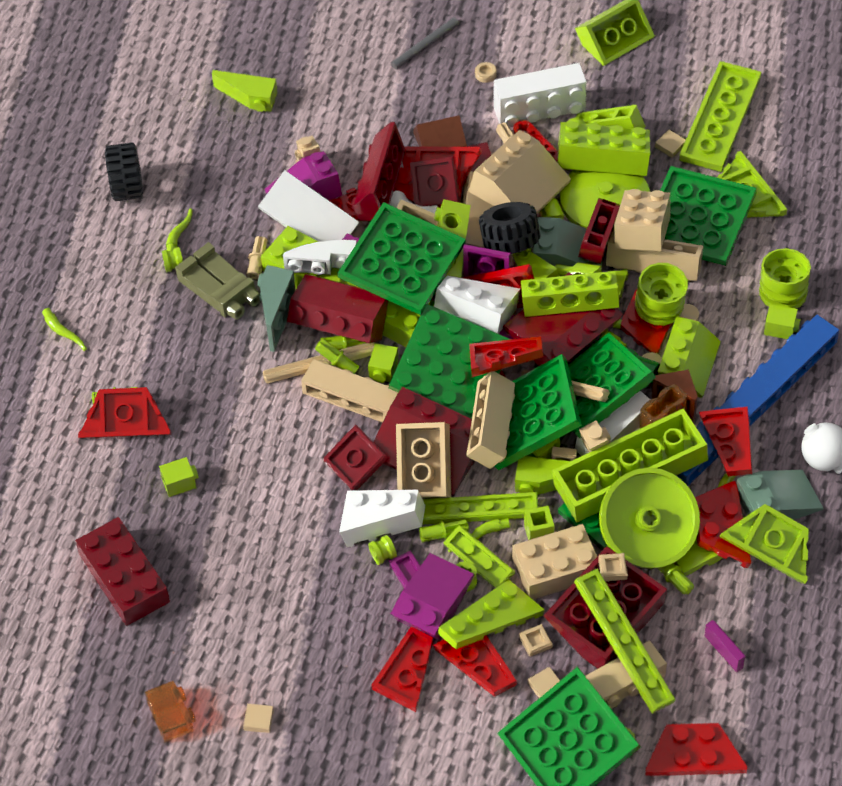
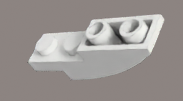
(318, 256)

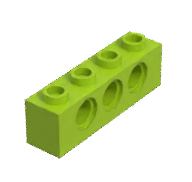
(456, 216)
(570, 293)

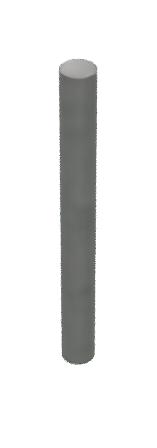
(424, 43)

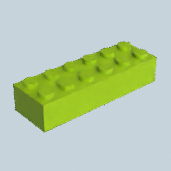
(664, 444)

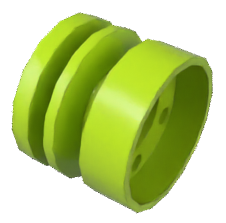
(784, 278)
(661, 293)

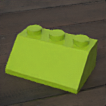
(615, 31)
(690, 348)

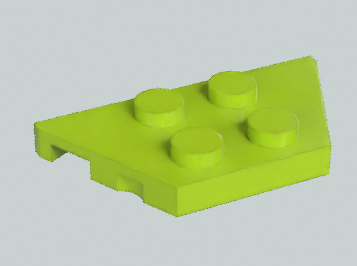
(765, 202)
(773, 540)

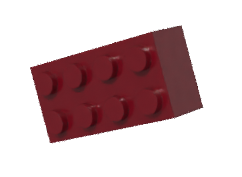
(122, 571)

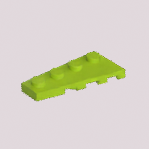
(490, 614)

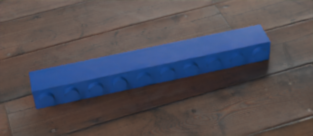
(773, 379)

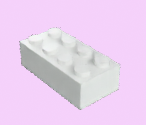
(540, 94)

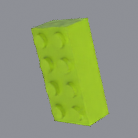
(604, 148)

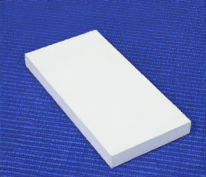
(306, 210)

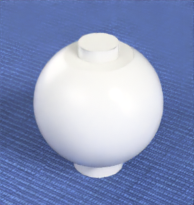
(823, 447)

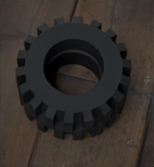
(124, 171)
(510, 227)

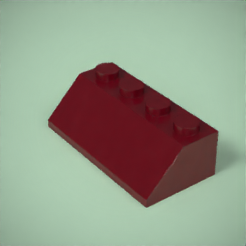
(379, 172)
(338, 309)

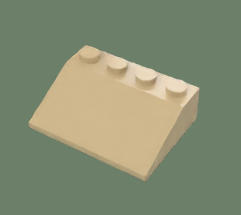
(519, 173)

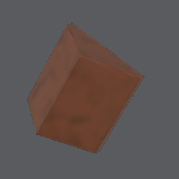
(441, 133)
(683, 381)

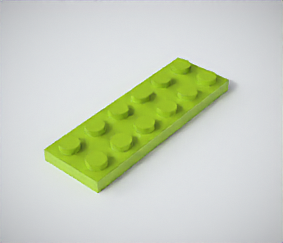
(720, 116)

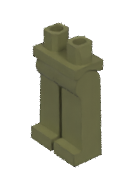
(217, 282)

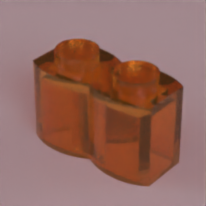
(669, 401)
(170, 711)

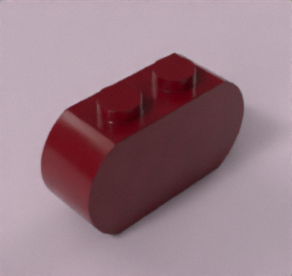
(599, 231)

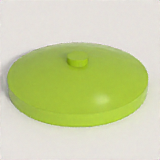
(585, 188)
(649, 517)

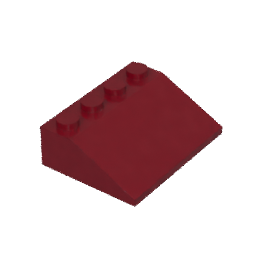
(563, 332)
(413, 408)
(570, 615)

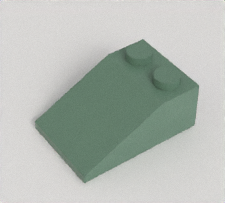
(560, 242)
(276, 289)
(780, 489)

